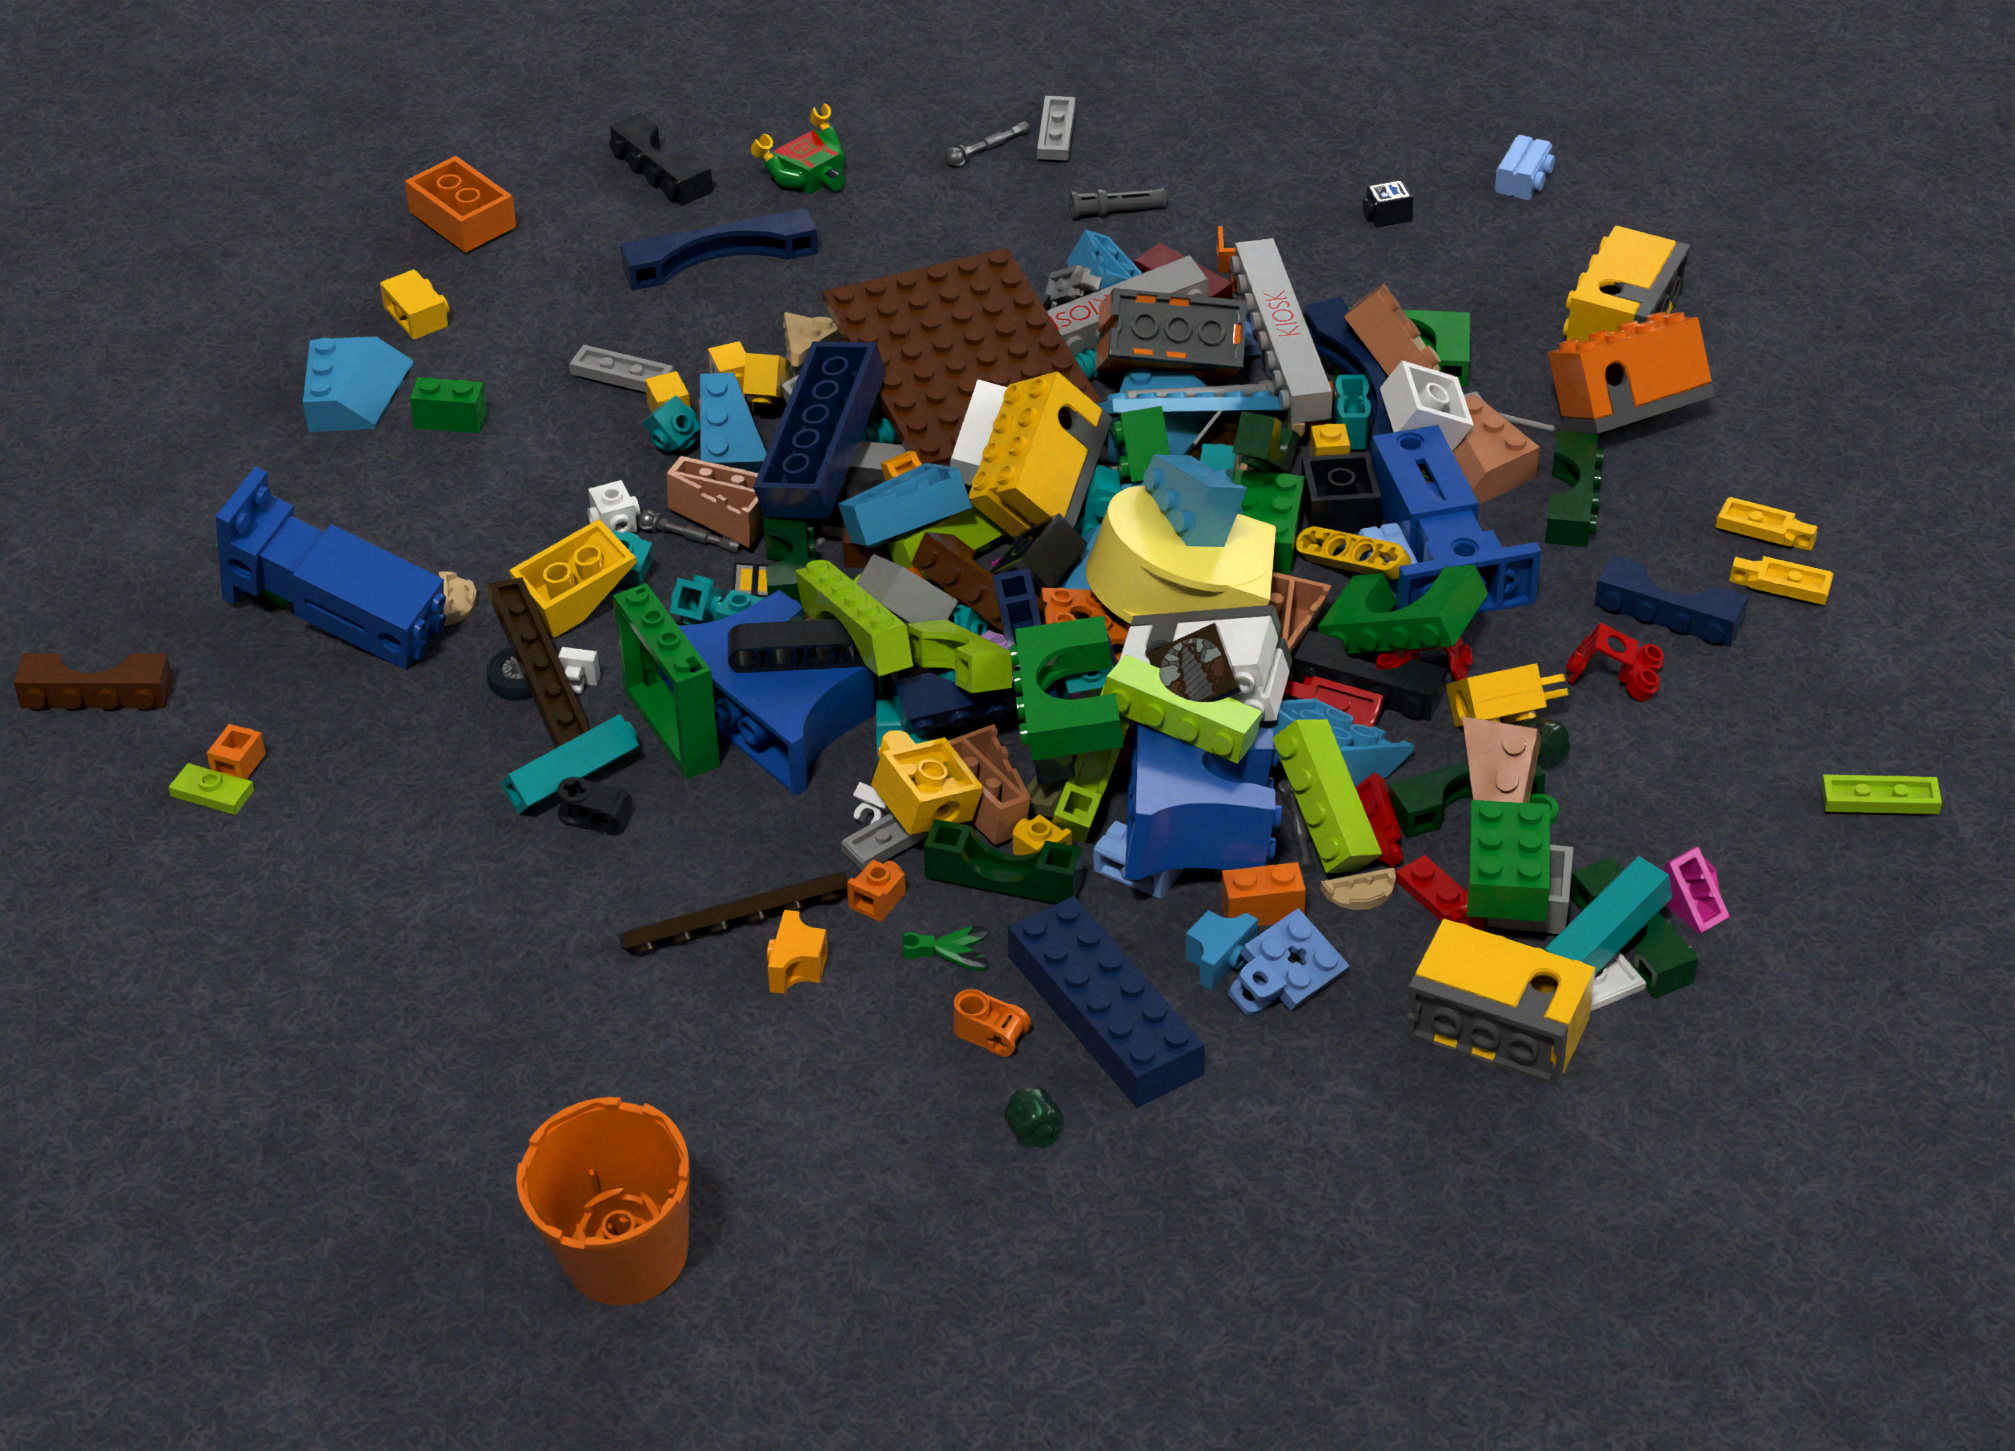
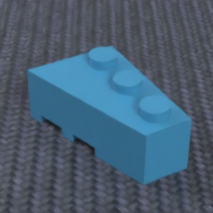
(1103, 258)
(727, 426)
(1194, 498)
(904, 504)

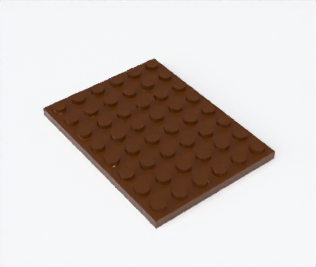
(945, 332)

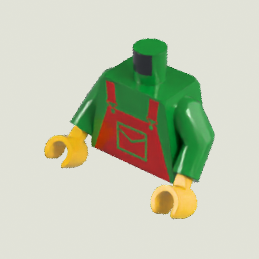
(808, 161)

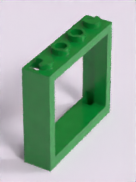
(679, 720)

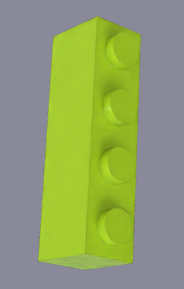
(969, 526)
(1326, 796)

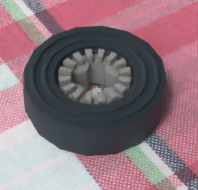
(502, 677)

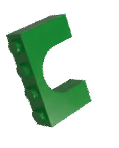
(1447, 335)
(1435, 620)
(1061, 725)

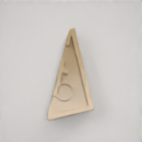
(803, 330)

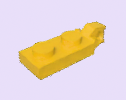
(1766, 524)
(1783, 578)

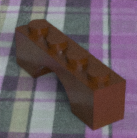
(952, 566)
(137, 682)

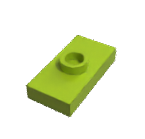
(211, 788)

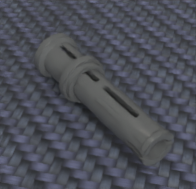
(1102, 202)

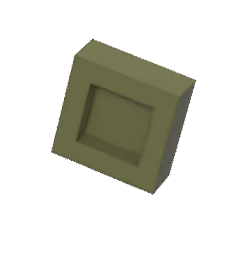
(1044, 797)

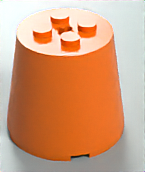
(610, 1197)

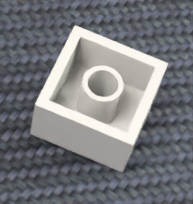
(1426, 398)

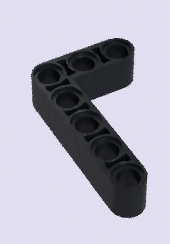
(800, 647)

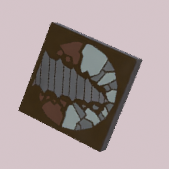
(1197, 666)

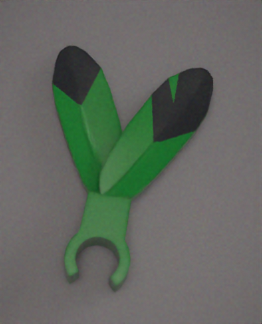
(950, 947)

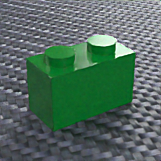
(448, 405)

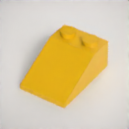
(574, 575)

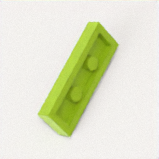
(1881, 794)

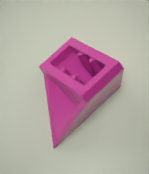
(1695, 891)

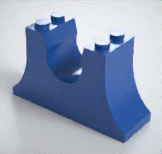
(779, 715)
(1197, 806)

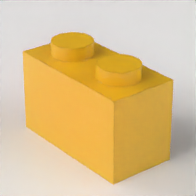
(414, 304)
(764, 377)

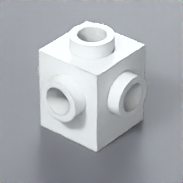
(614, 507)

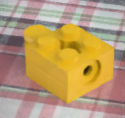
(1502, 694)
(924, 782)

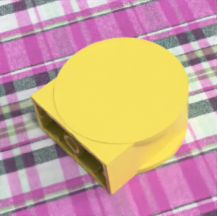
(1147, 568)

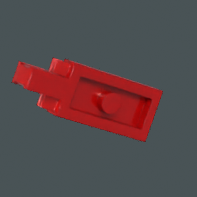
(1359, 703)
(1382, 817)
(1437, 892)

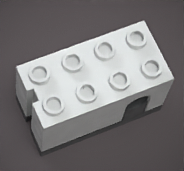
(1250, 639)

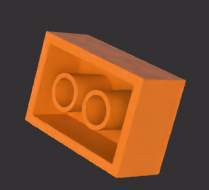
(460, 204)

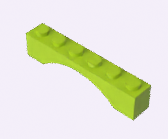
(874, 629)

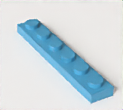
(1201, 405)

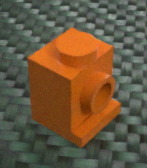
(236, 751)
(879, 882)

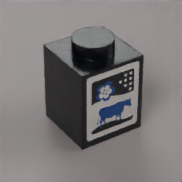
(1388, 203)

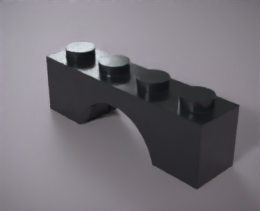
(679, 177)
(1407, 689)

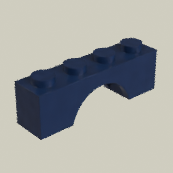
(1709, 615)

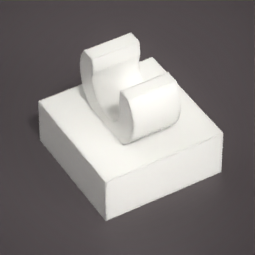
(580, 667)
(870, 802)

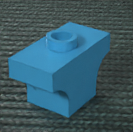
(1216, 945)

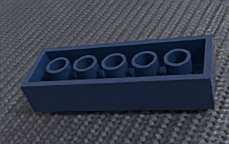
(820, 430)
(1106, 1001)

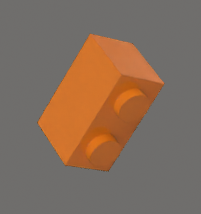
(1263, 892)

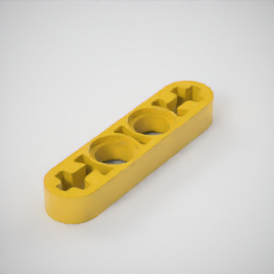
(1355, 546)

